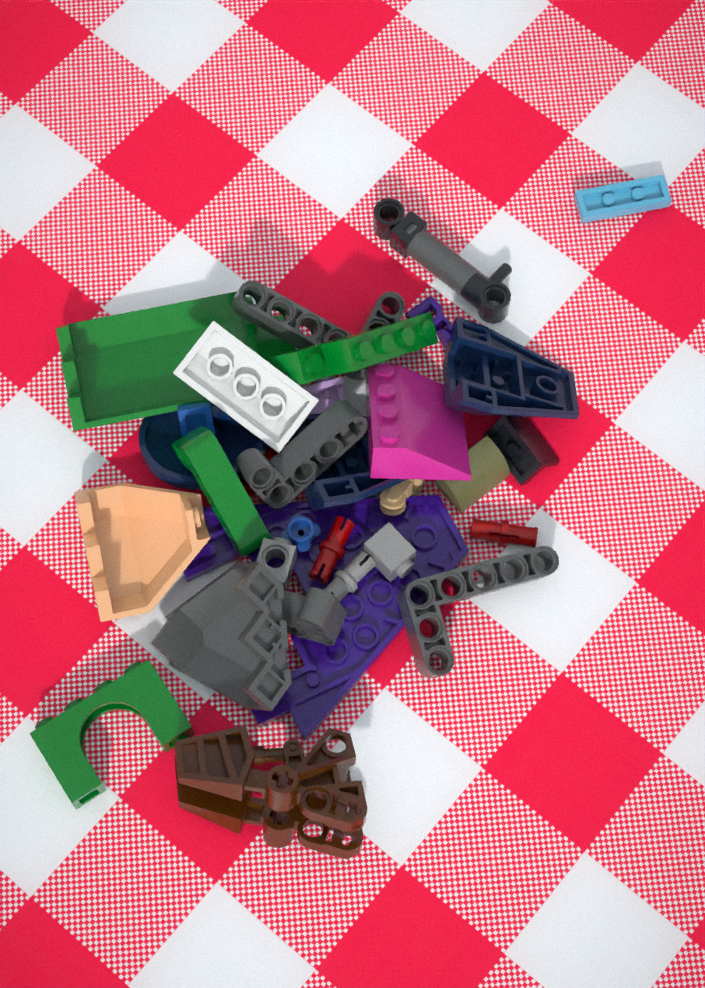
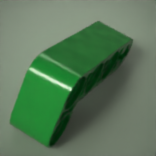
(223, 489)

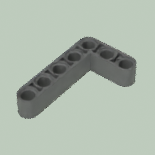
(296, 316)
(464, 588)

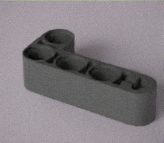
(304, 457)
(313, 616)

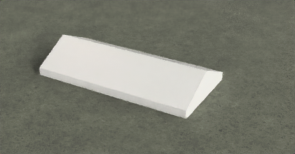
(246, 387)

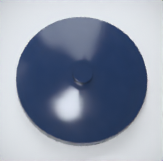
(162, 430)

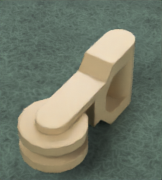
(394, 499)

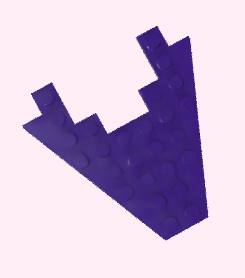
(371, 610)

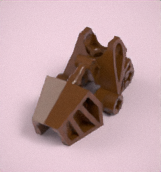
(219, 780)

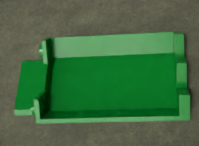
(126, 361)

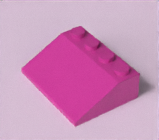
(412, 428)

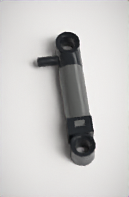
(411, 238)

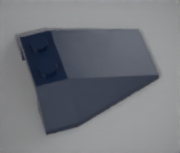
(502, 378)
(346, 478)

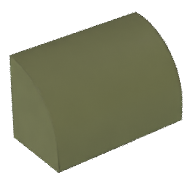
(487, 471)

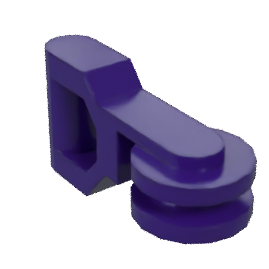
(439, 320)

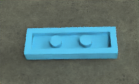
(622, 198)

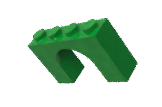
(63, 737)

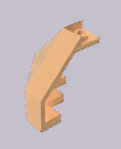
(138, 543)

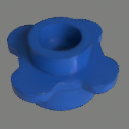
(301, 523)

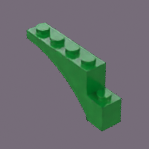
(357, 350)

